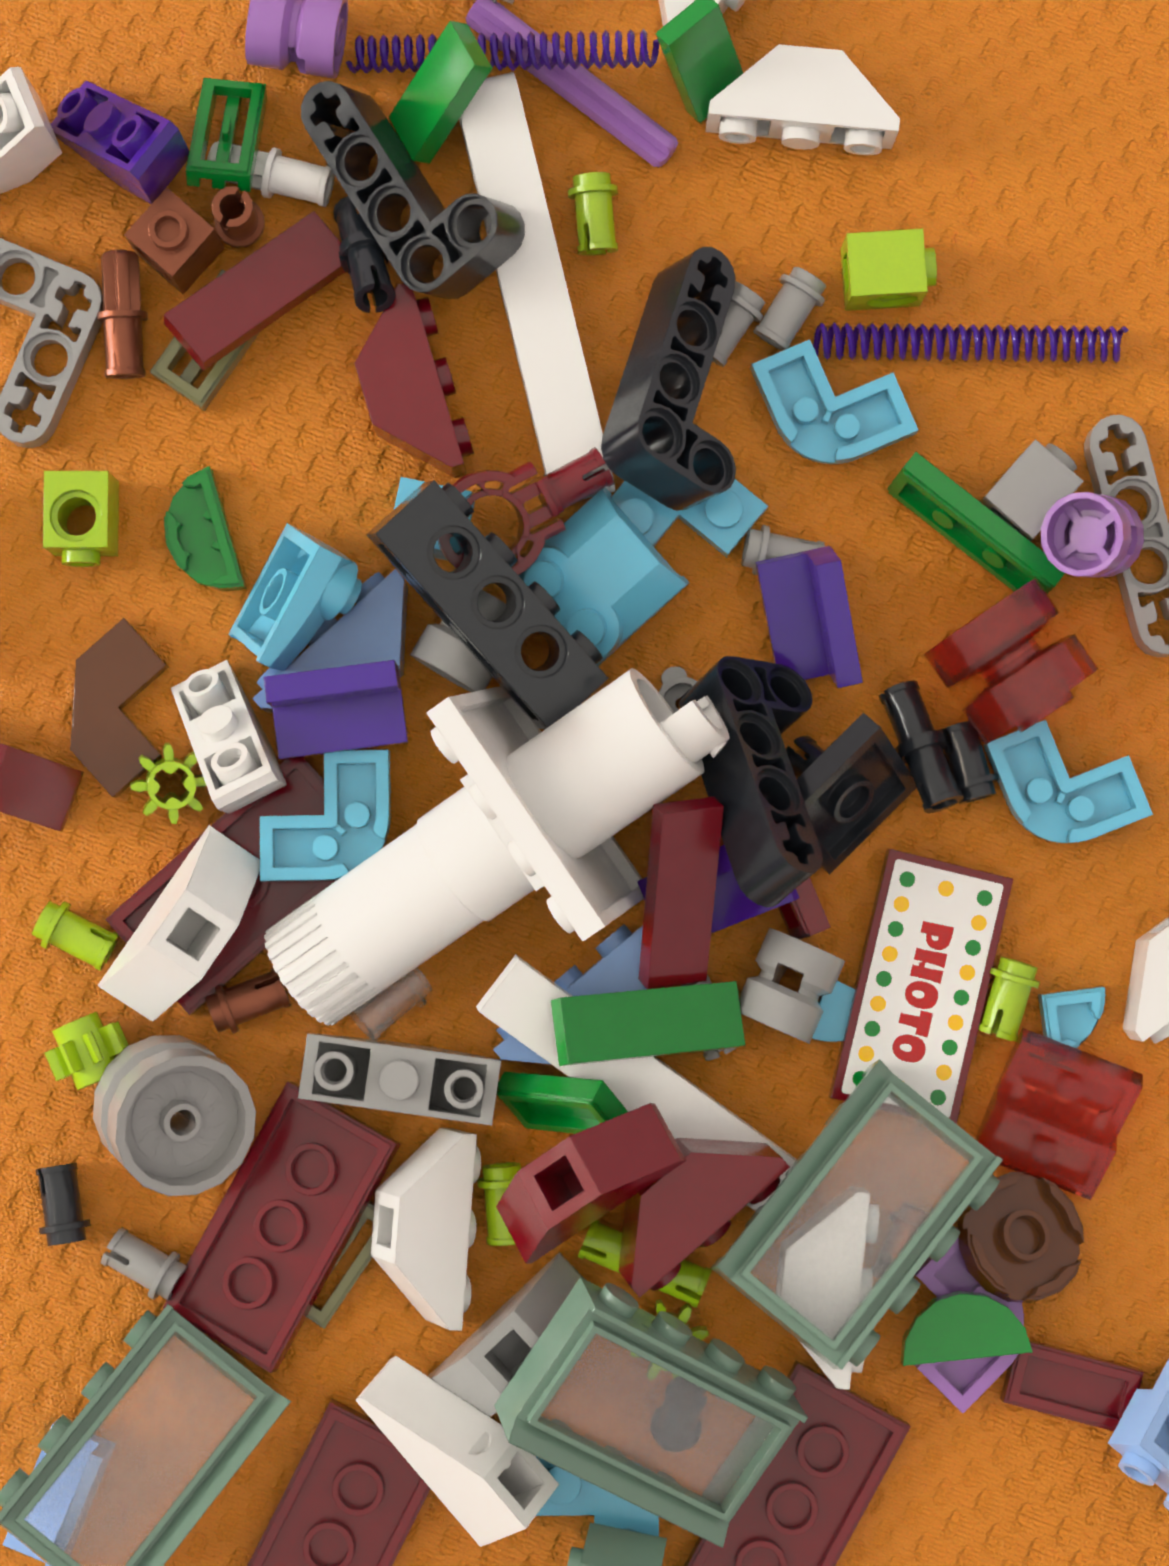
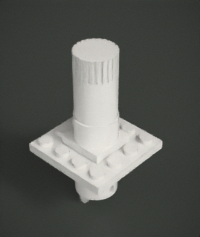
(528, 818)

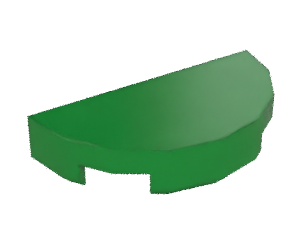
(201, 535)
(963, 1328)

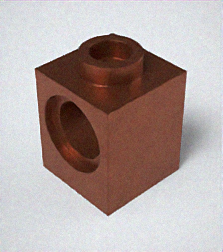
(174, 240)

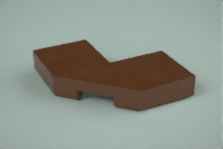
(104, 683)

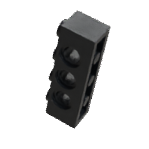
(408, 543)

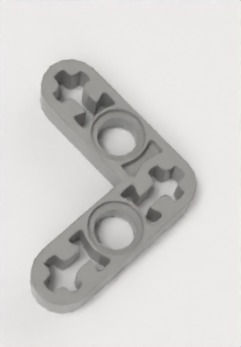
(45, 305)

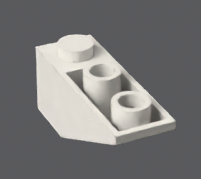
(458, 1452)

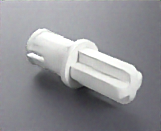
(286, 176)

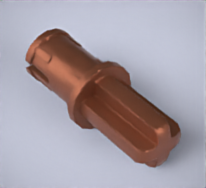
(122, 315)

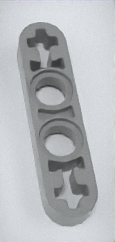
(1154, 524)

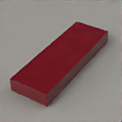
(256, 291)
(680, 892)

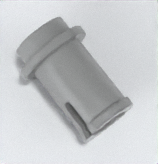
(790, 308)
(742, 311)
(765, 545)
(144, 1264)

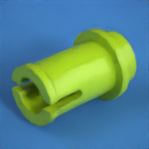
(594, 212)
(74, 935)
(1008, 998)
(495, 1182)

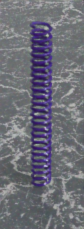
(556, 59)
(890, 336)

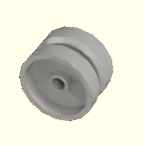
(174, 1115)

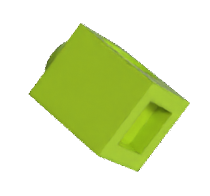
(886, 269)
(73, 489)

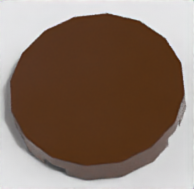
(1022, 1239)

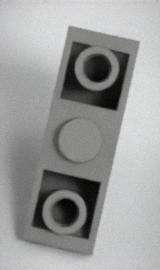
(399, 1078)
(495, 1351)

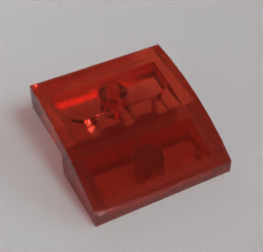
(1058, 1113)

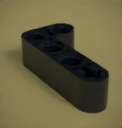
(400, 182)
(651, 422)
(752, 777)

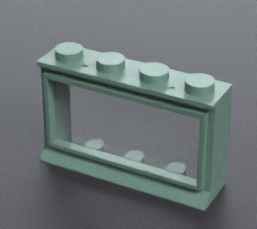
(859, 1218)
(648, 1409)
(142, 1451)

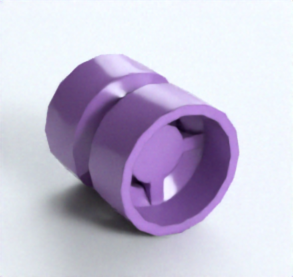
(297, 32)
(1092, 535)

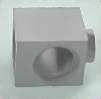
(1032, 487)

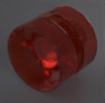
(1020, 675)

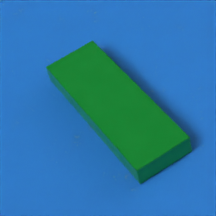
(971, 526)
(647, 1023)

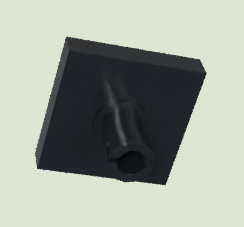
(850, 786)

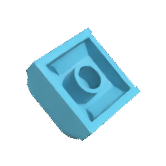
(604, 575)
(294, 596)

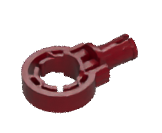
(555, 491)

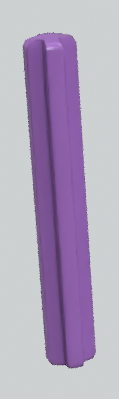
(579, 87)

